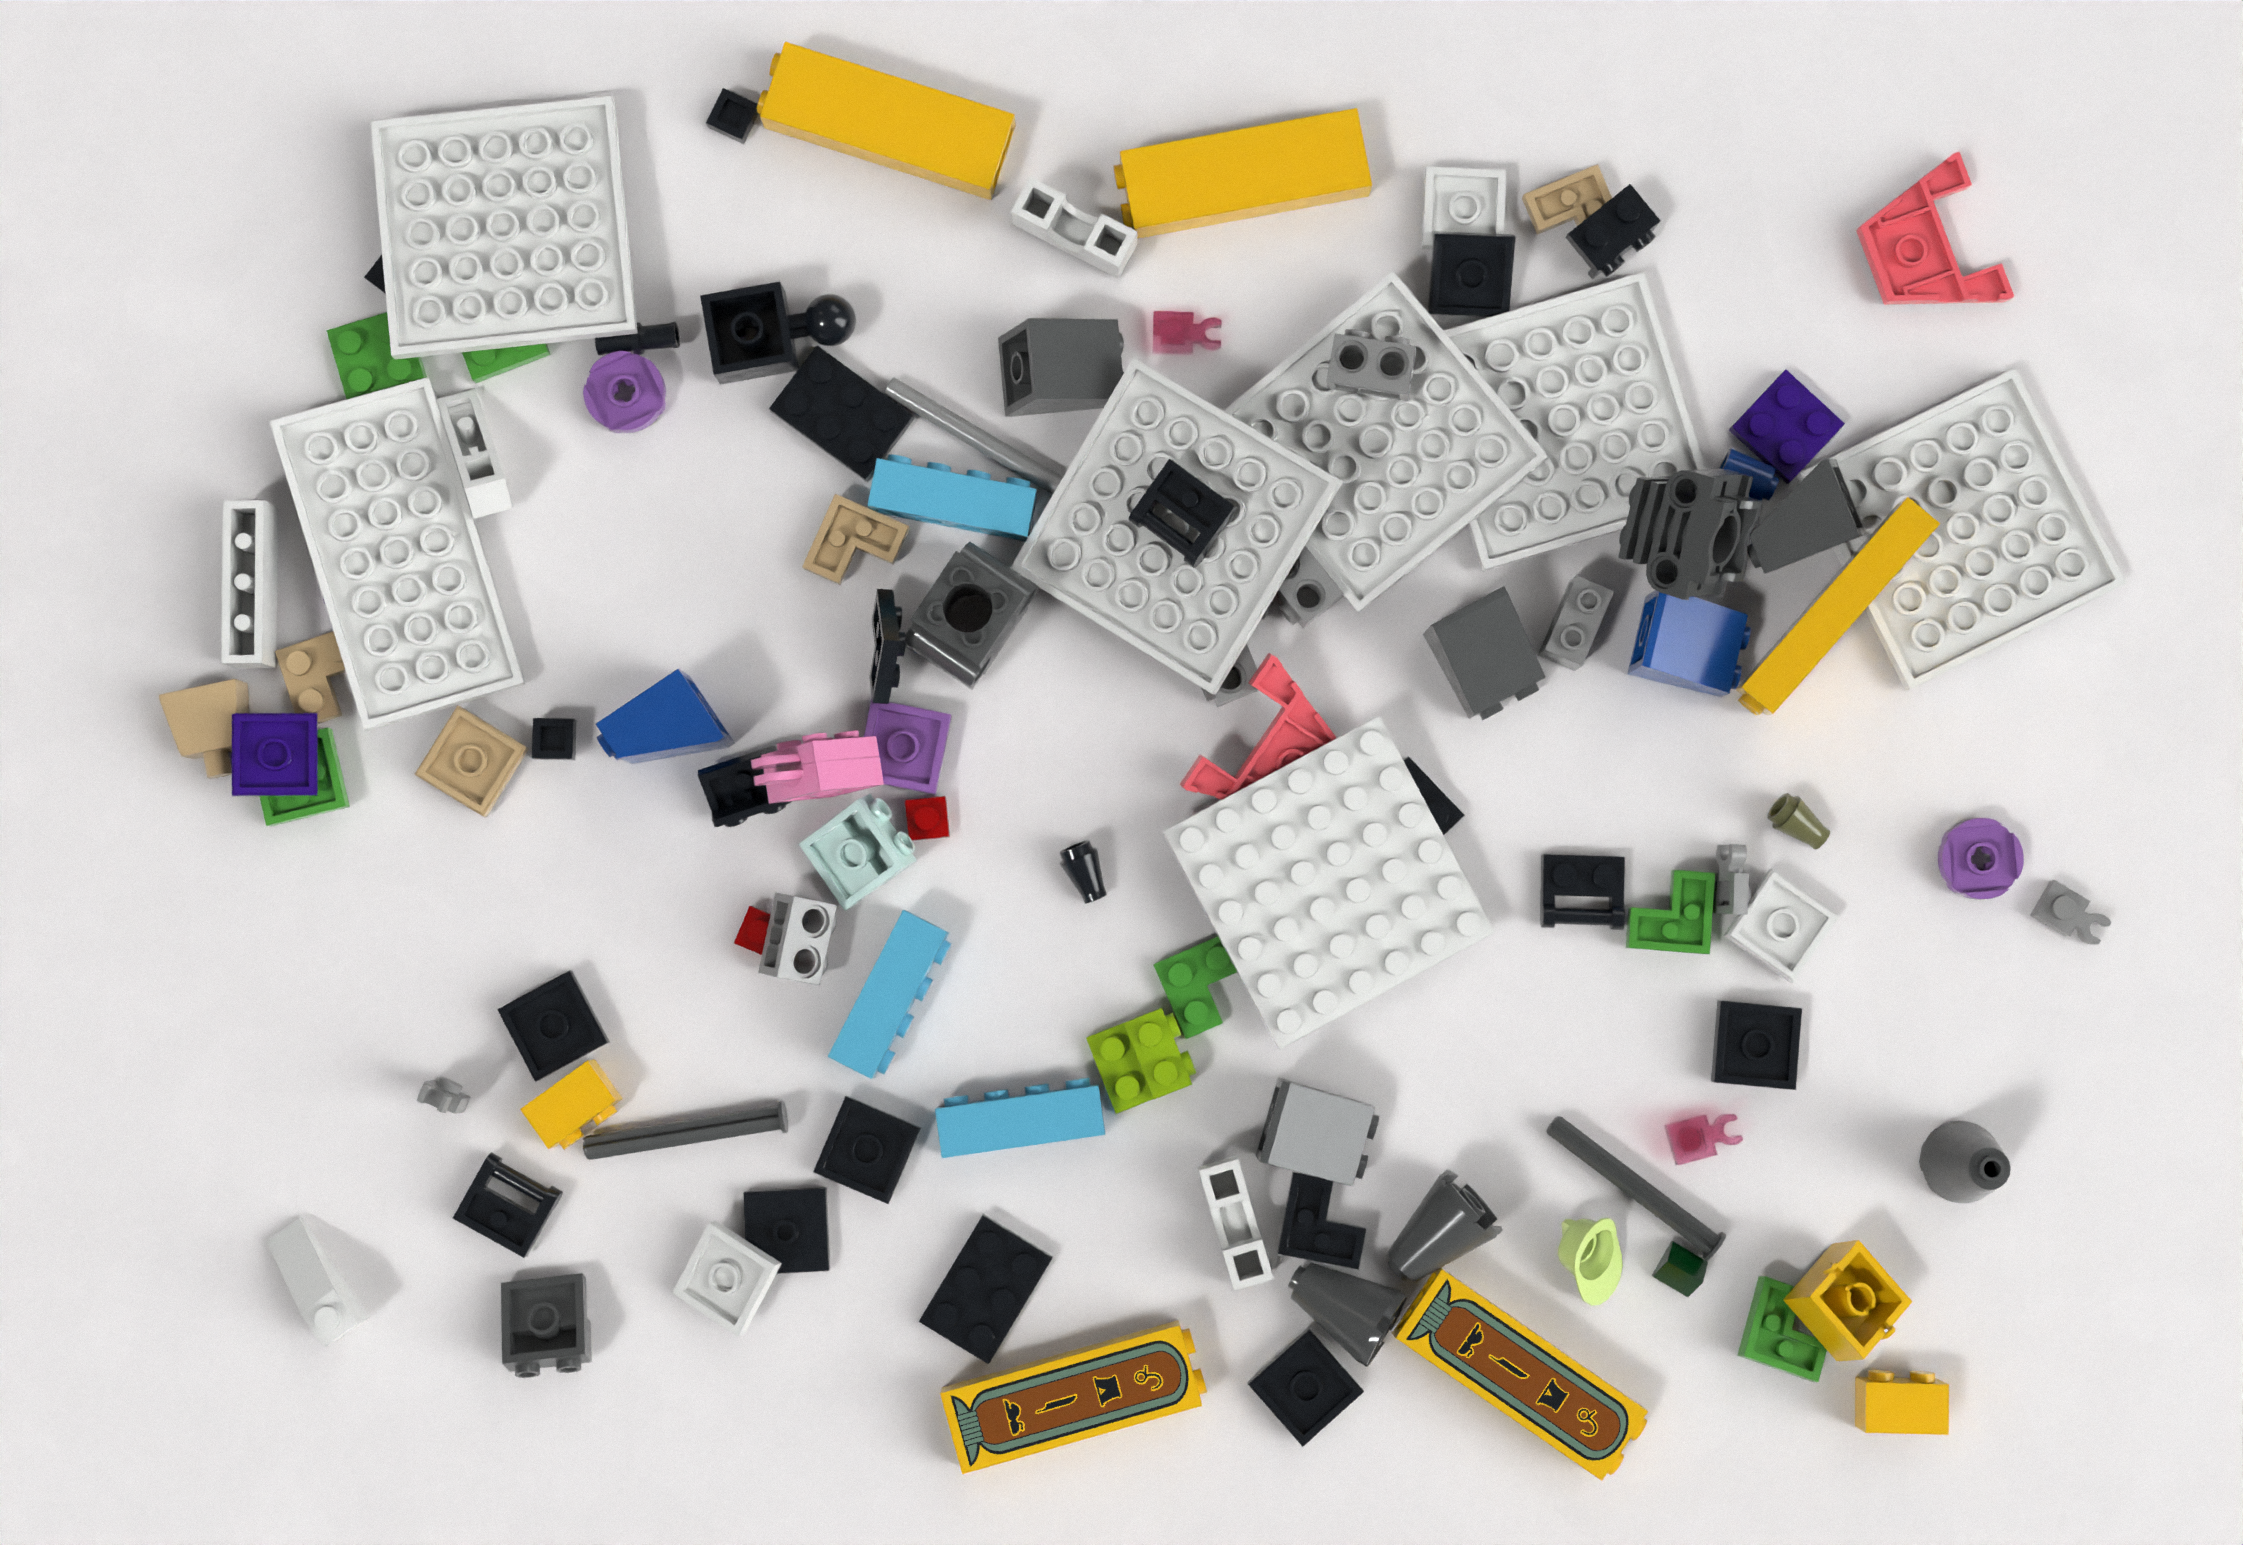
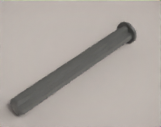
(686, 1132)
(1636, 1187)

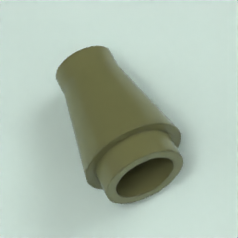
(1795, 819)

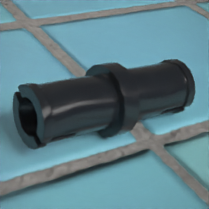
(648, 338)

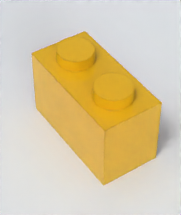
(571, 1105)
(1901, 1404)

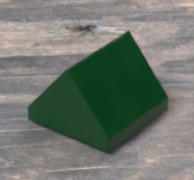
(1681, 1269)

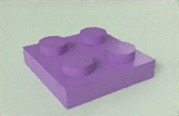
(909, 744)

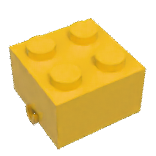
(1848, 1301)

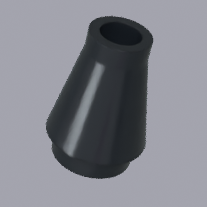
(1084, 870)

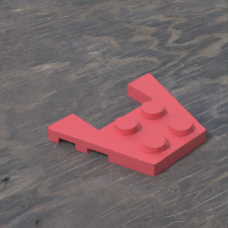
(1912, 251)
(1289, 736)

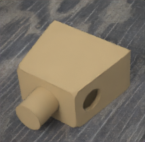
(203, 721)

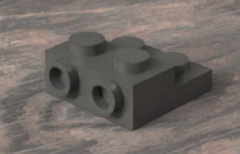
(545, 1325)

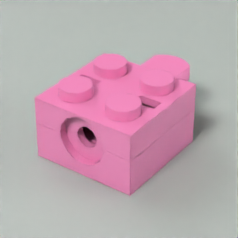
(820, 767)

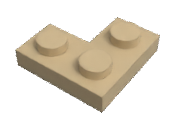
(1567, 199)
(850, 528)
(308, 674)

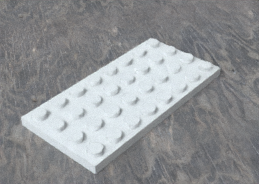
(396, 553)

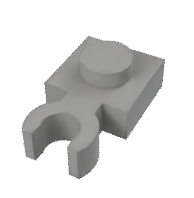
(1731, 884)
(2065, 911)
(444, 1095)

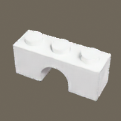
(1092, 239)
(1235, 1223)

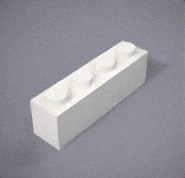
(249, 584)

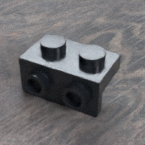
(1613, 231)
(732, 790)

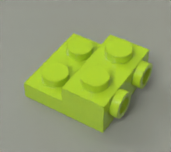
(1141, 1059)

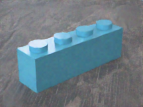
(953, 499)
(889, 994)
(1019, 1120)

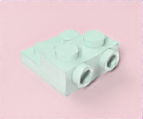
(859, 850)

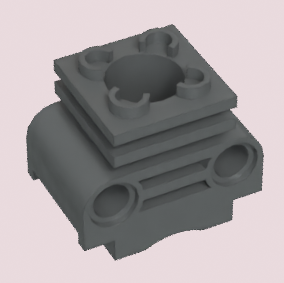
(1691, 530)
(969, 654)

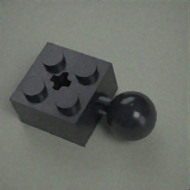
(772, 351)

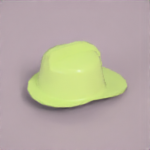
(1593, 1256)

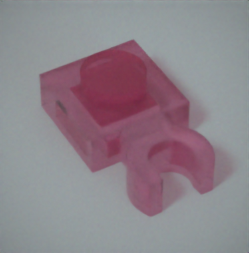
(1176, 333)
(1695, 1138)

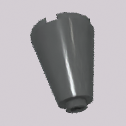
(1963, 1162)
(1442, 1229)
(1348, 1308)

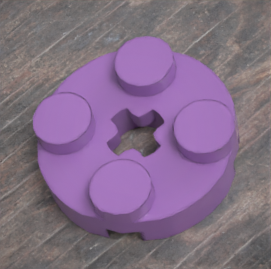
(603, 383)
(1997, 875)

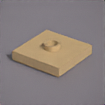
(471, 761)

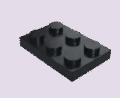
(841, 413)
(985, 1289)

